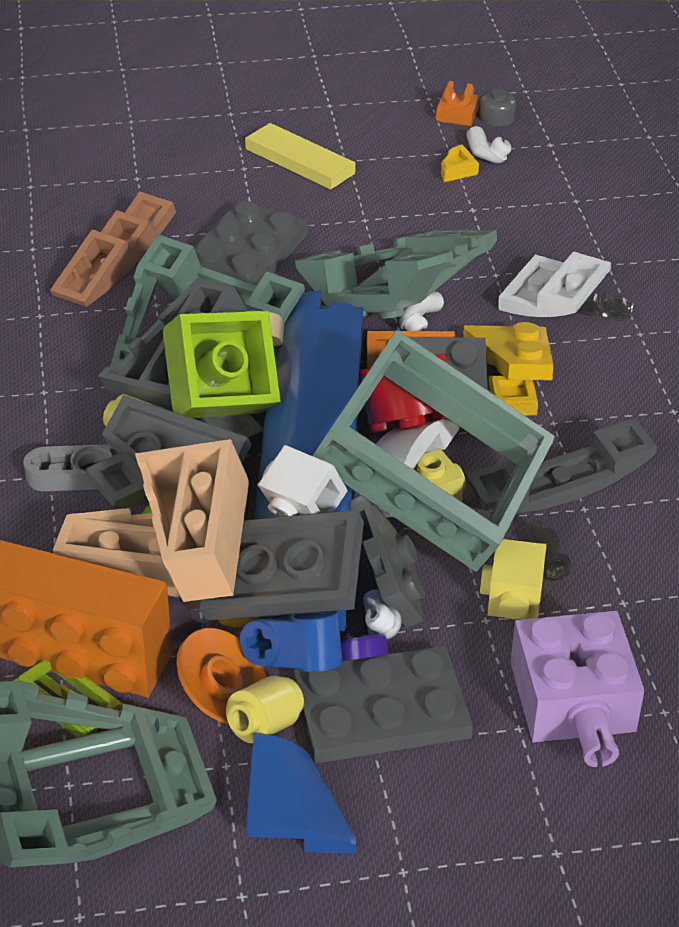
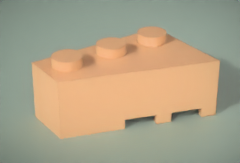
(197, 514)
(116, 542)

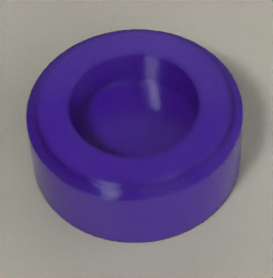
(364, 647)

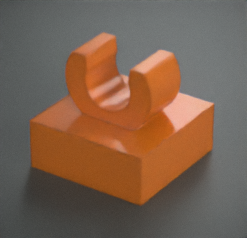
(458, 106)

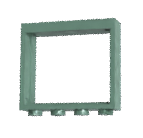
(409, 494)

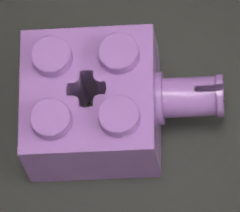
(577, 681)

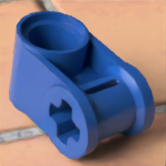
(294, 641)

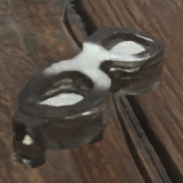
(612, 307)
(556, 564)

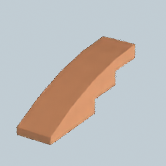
(113, 251)

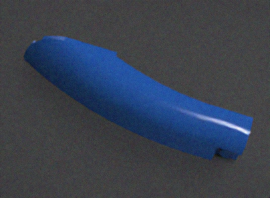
(315, 382)

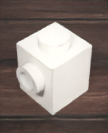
(301, 484)

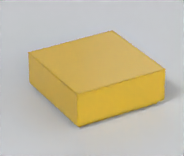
(516, 393)

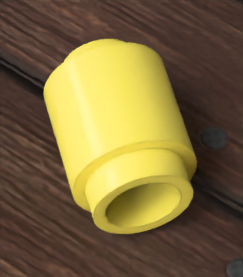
(264, 707)

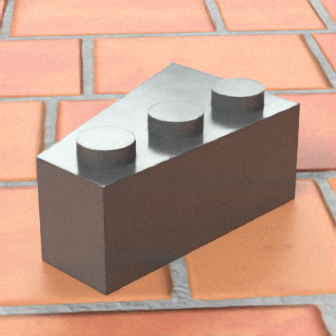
(144, 369)

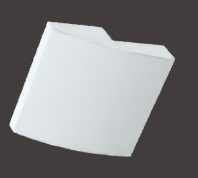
(553, 287)

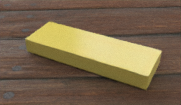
(300, 156)

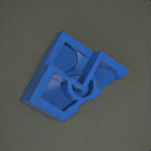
(293, 799)

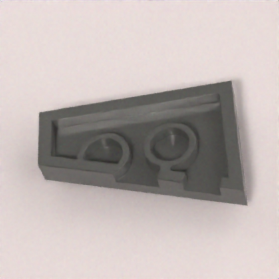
(146, 428)

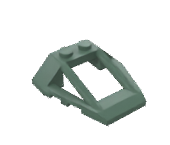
(174, 268)
(418, 269)
(165, 752)

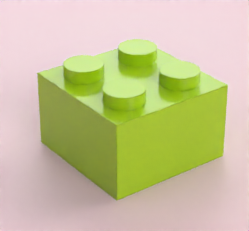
(221, 364)

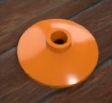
(214, 669)

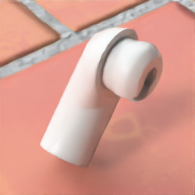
(485, 150)
(412, 318)
(380, 617)

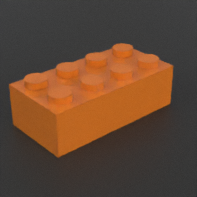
(83, 619)

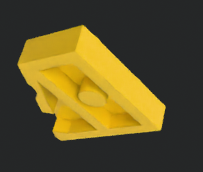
(516, 350)

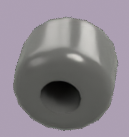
(497, 108)

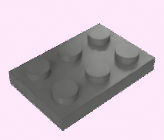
(251, 241)
(293, 567)
(383, 705)

